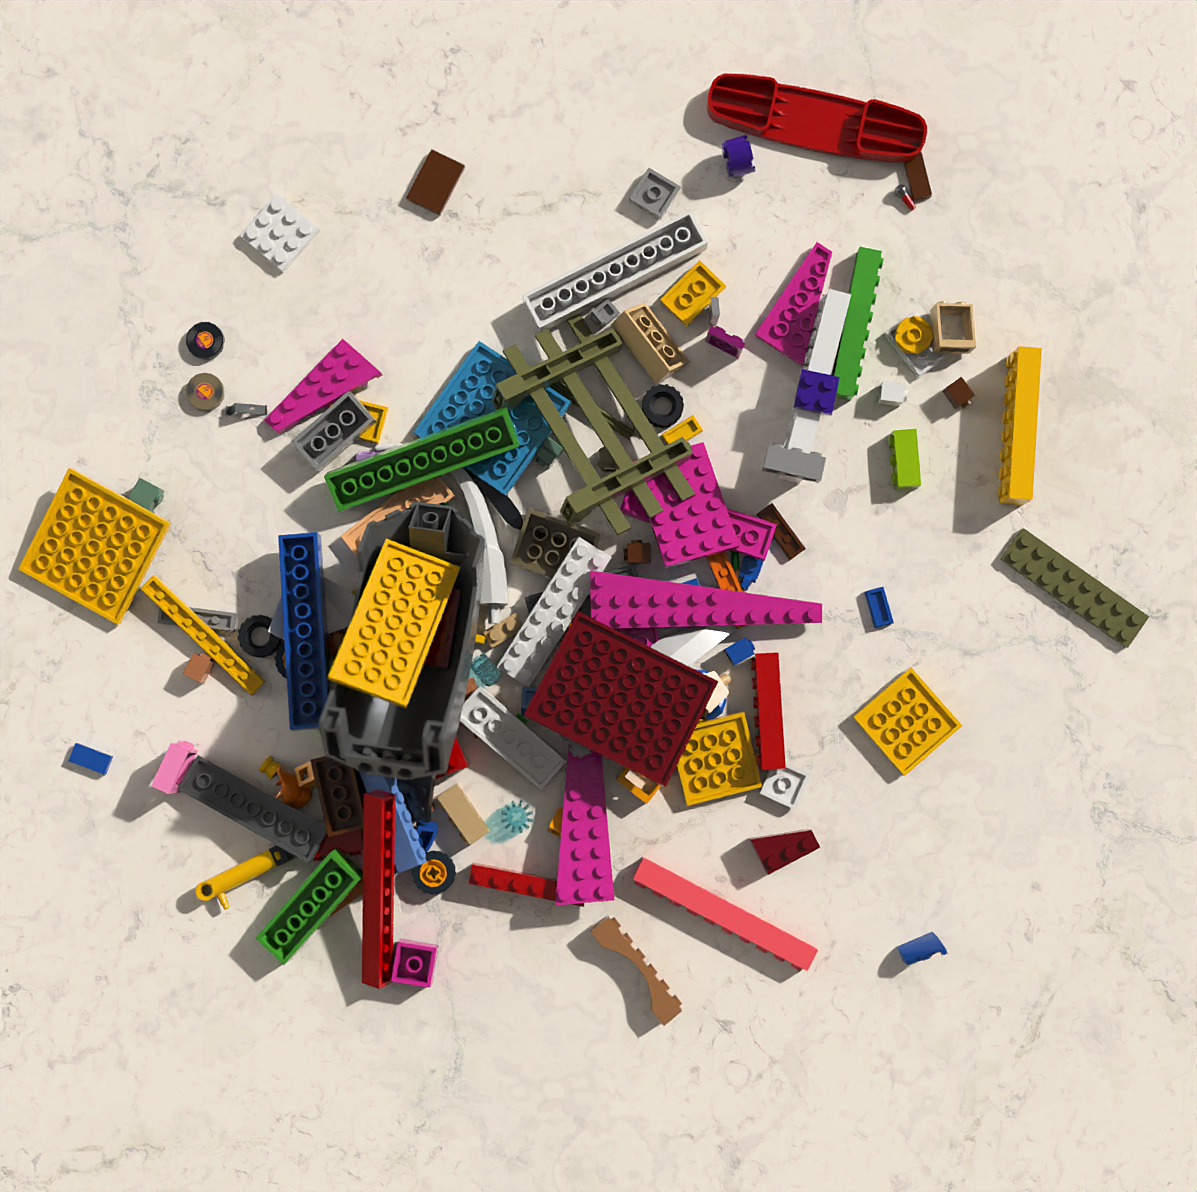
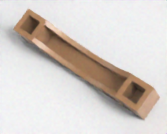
(610, 937)

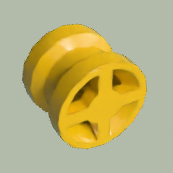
(269, 767)

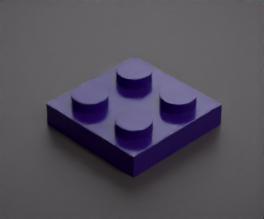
(816, 392)

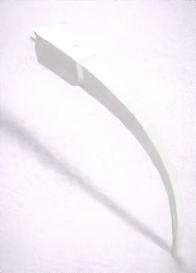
(494, 581)

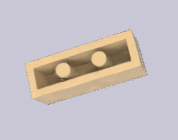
(462, 814)

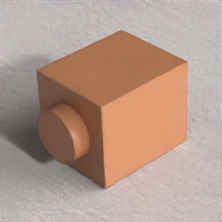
(199, 667)

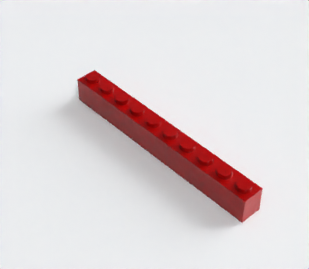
(378, 888)

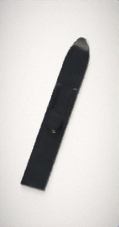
(502, 504)

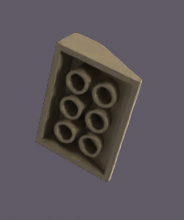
(546, 542)

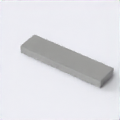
(214, 619)

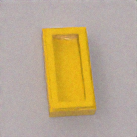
(687, 429)

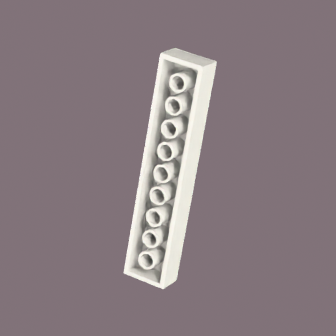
(615, 271)
(819, 359)

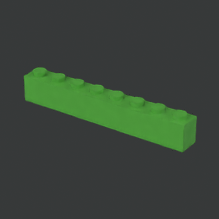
(858, 315)

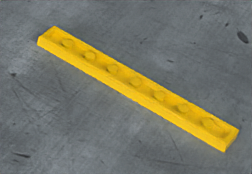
(203, 635)

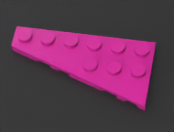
(793, 315)
(334, 375)

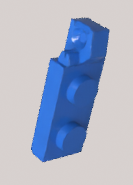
(749, 571)

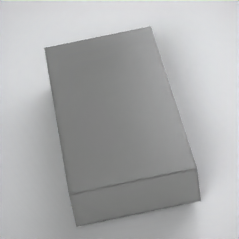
(714, 311)

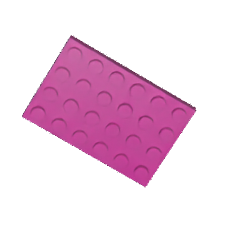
(696, 525)

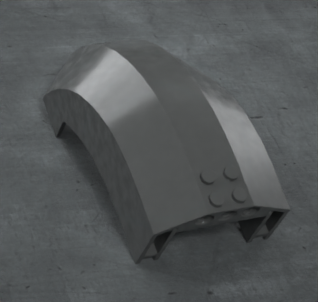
(418, 738)

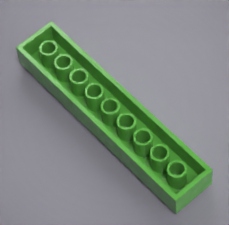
(422, 459)

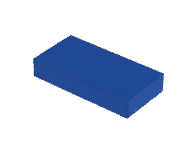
(878, 607)
(90, 758)

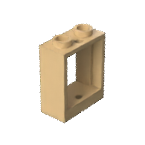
(953, 346)

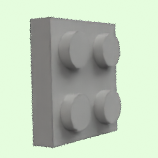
(654, 193)

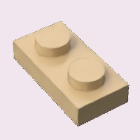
(502, 632)

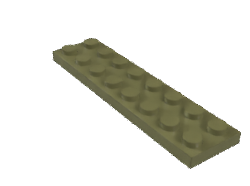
(1074, 588)

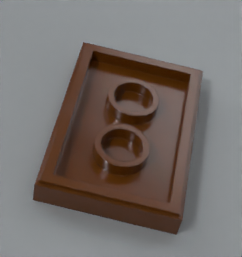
(435, 182)

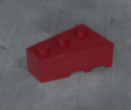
(783, 848)

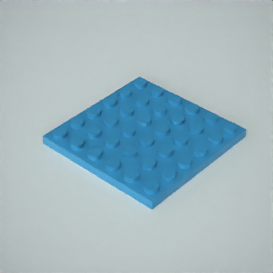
(470, 396)

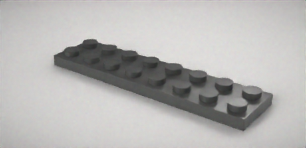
(254, 809)

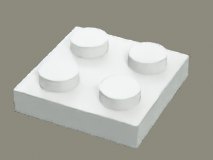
(785, 785)

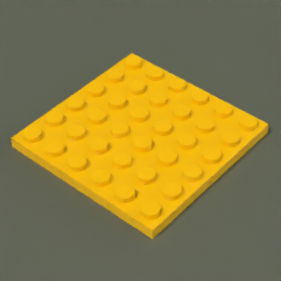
(94, 546)

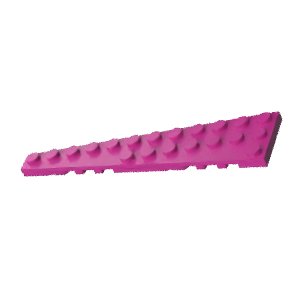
(647, 603)
(584, 842)

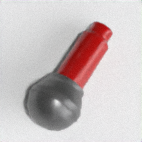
(901, 192)

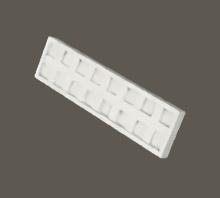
(552, 612)

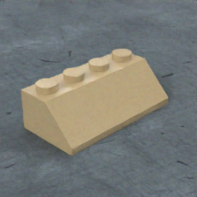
(650, 342)

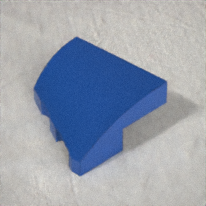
(921, 948)

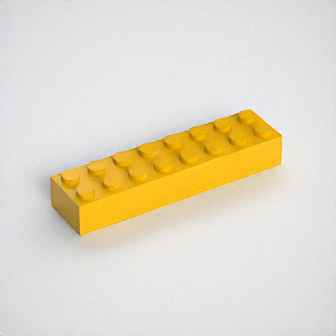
(1019, 426)

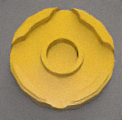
(913, 335)

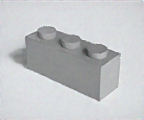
(794, 463)

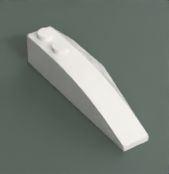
(692, 642)

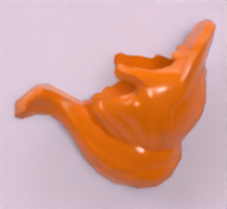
(291, 792)

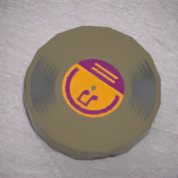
(205, 391)

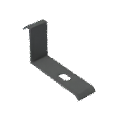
(245, 408)

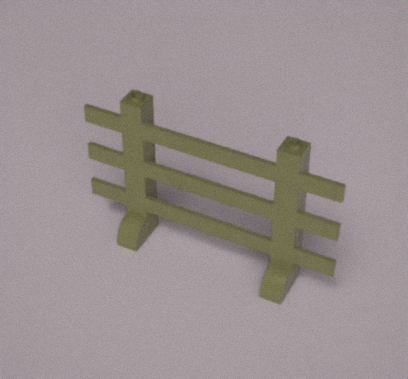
(630, 474)

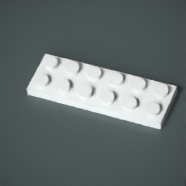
(510, 737)

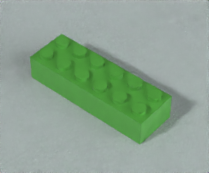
(310, 906)

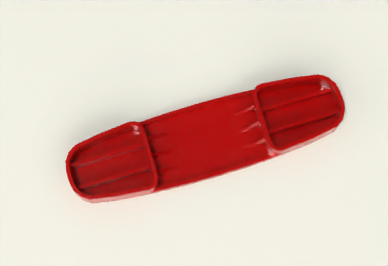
(815, 119)

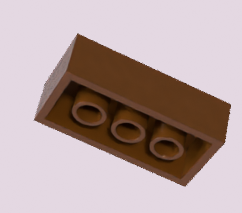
(339, 795)

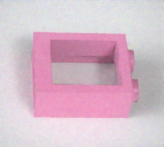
(174, 767)

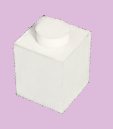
(892, 393)

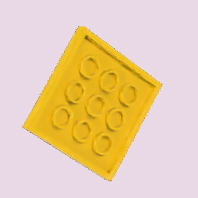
(907, 721)
(718, 760)

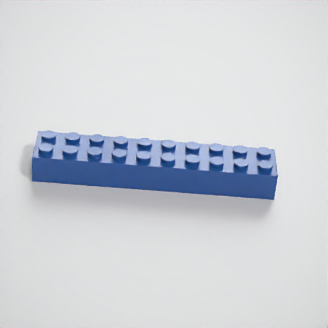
(304, 628)

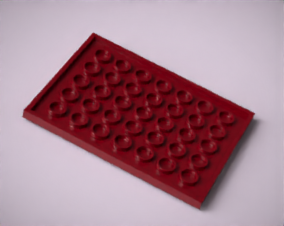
(621, 699)

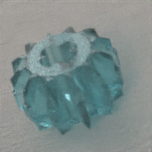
(485, 670)
(517, 823)

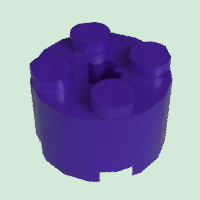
(739, 156)

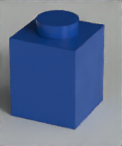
(740, 651)

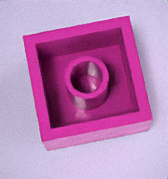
(415, 963)

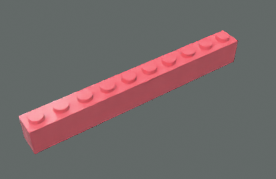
(725, 914)

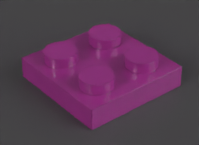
(720, 339)

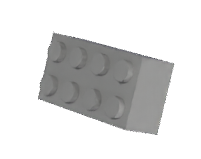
(334, 431)

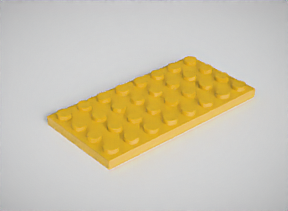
(394, 623)

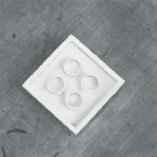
(280, 233)

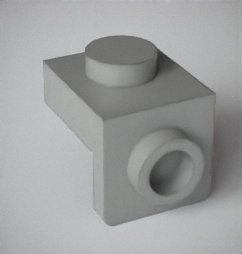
(604, 313)

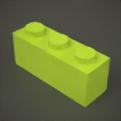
(904, 459)

